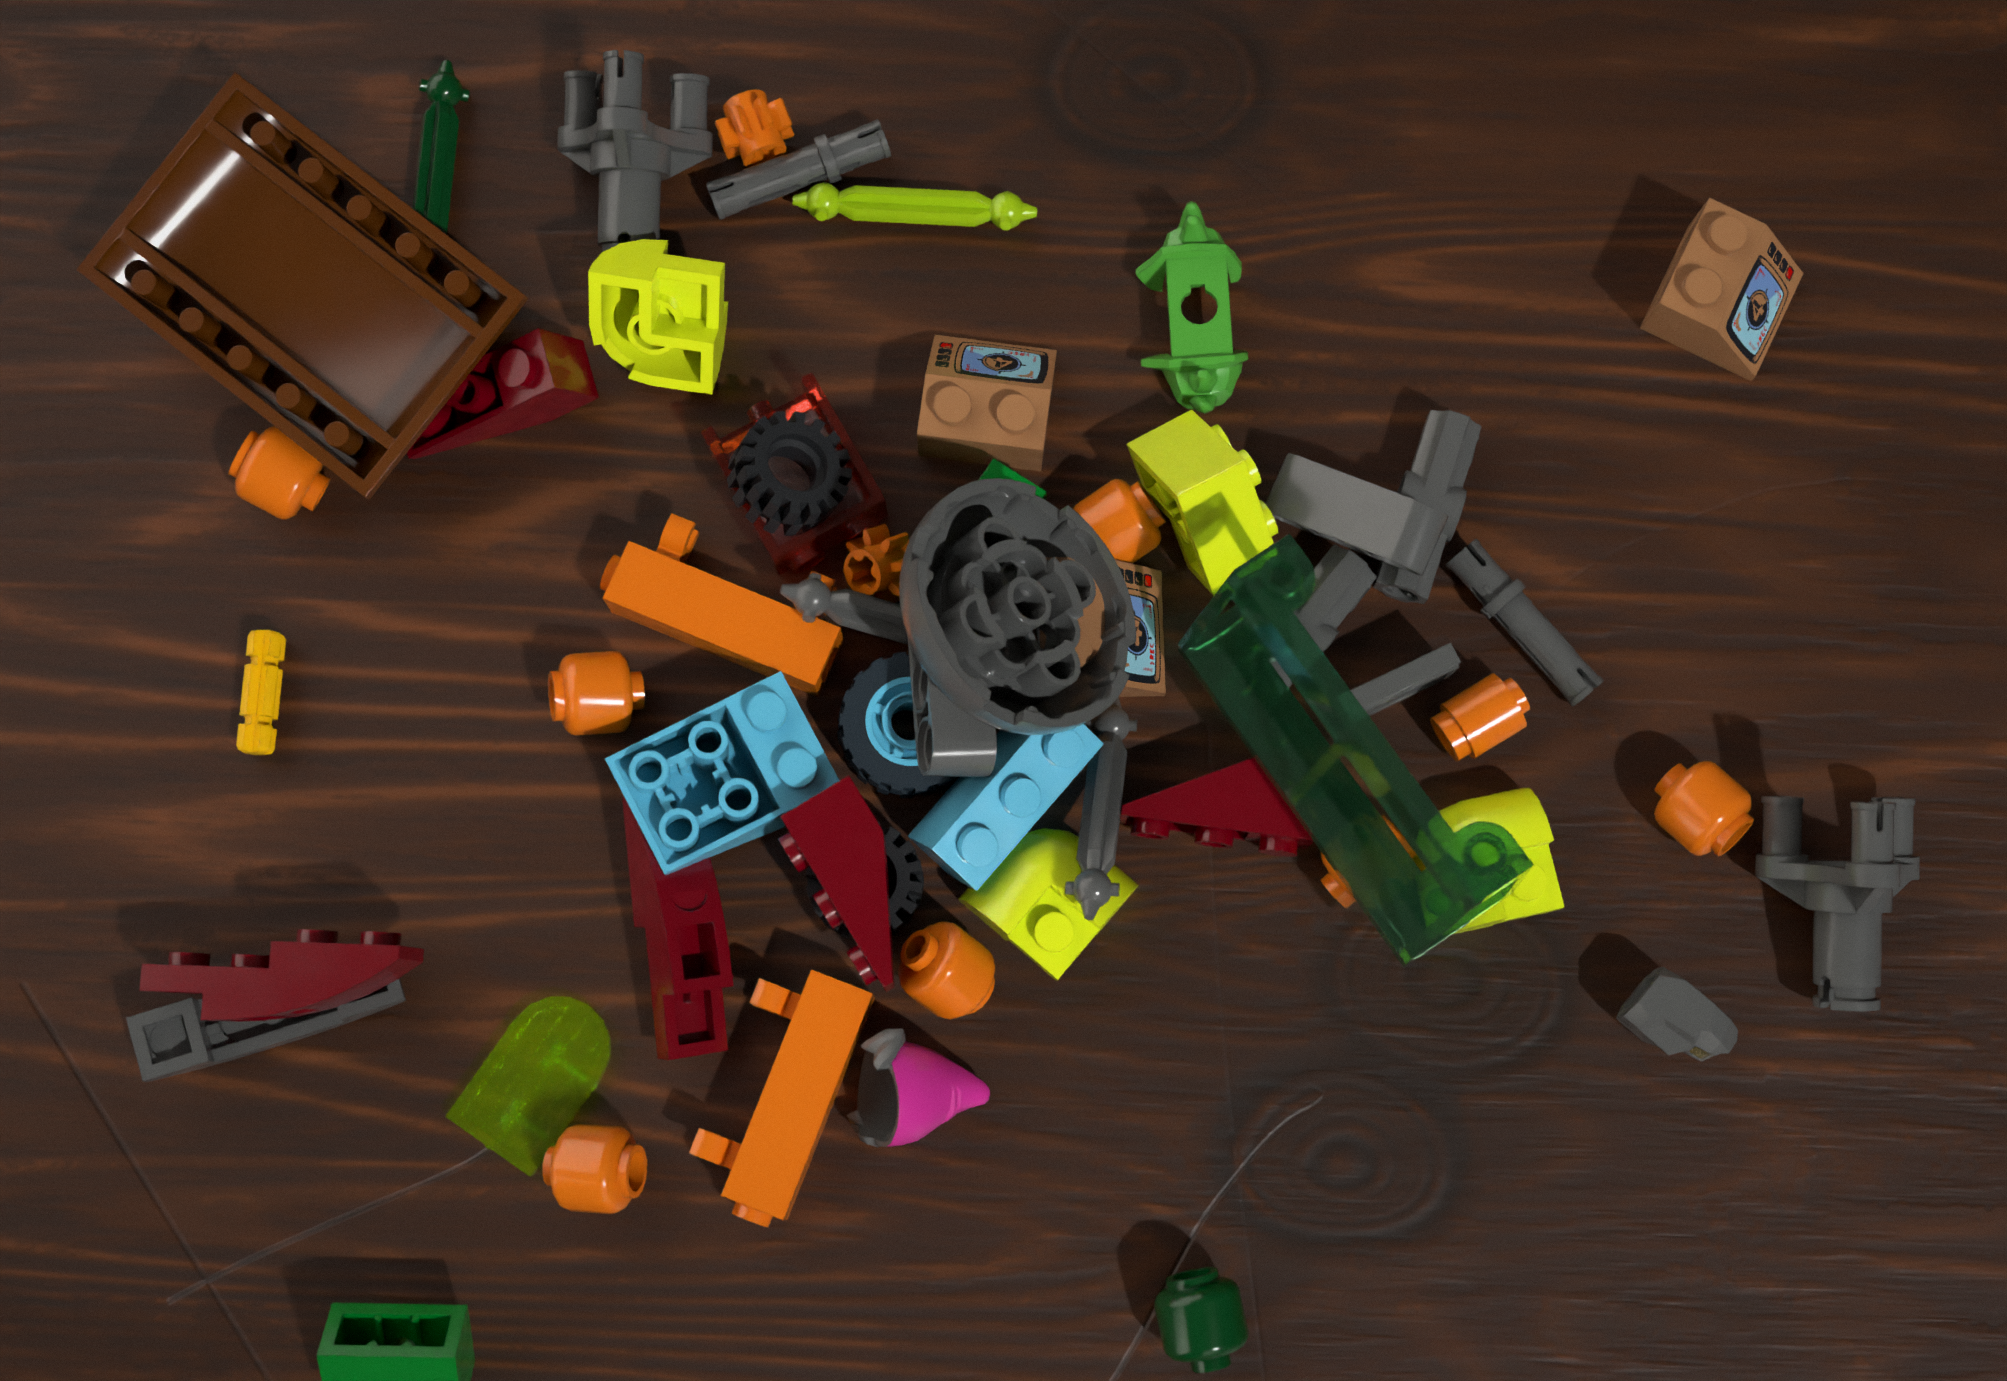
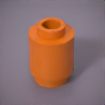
(1480, 717)

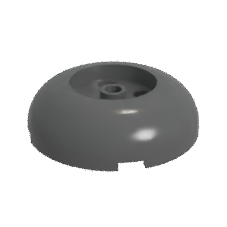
(982, 584)

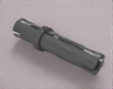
(798, 169)
(1524, 622)

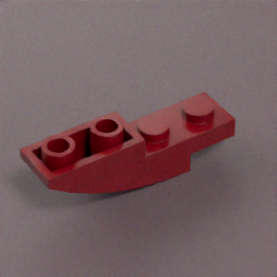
(684, 948)
(291, 981)

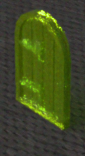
(535, 1080)

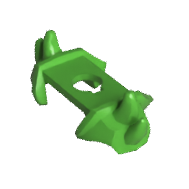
(1202, 355)

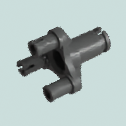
(626, 147)
(1843, 894)

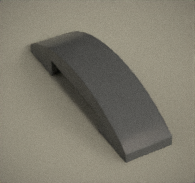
(177, 1040)

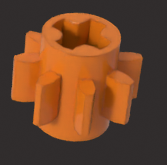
(754, 127)
(876, 562)

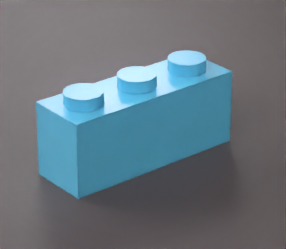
(988, 816)

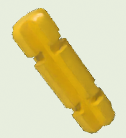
(261, 692)

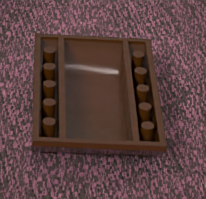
(302, 285)

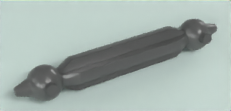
(846, 608)
(1101, 811)

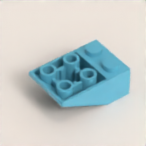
(722, 774)

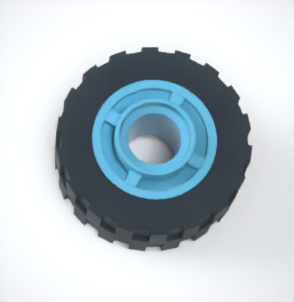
(868, 735)

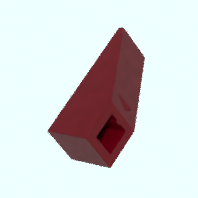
(512, 390)
(1220, 808)
(849, 858)

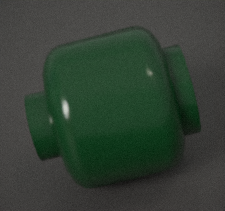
(1201, 1319)

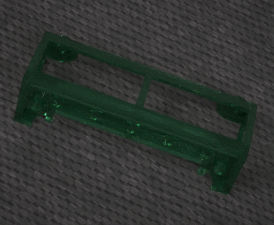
(1233, 661)

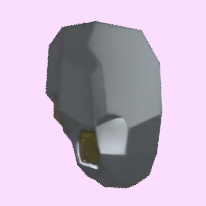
(1677, 1017)

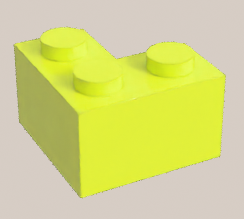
(1205, 494)

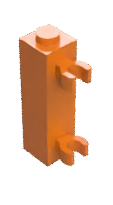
(717, 614)
(796, 1096)

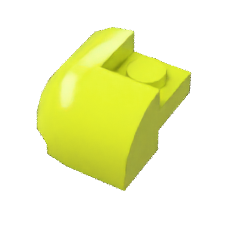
(659, 314)
(1526, 821)
(1029, 903)

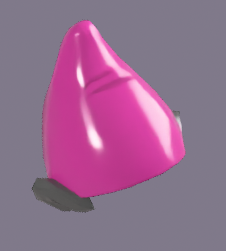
(909, 1091)

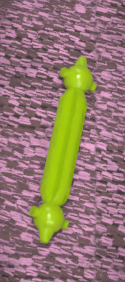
(914, 206)

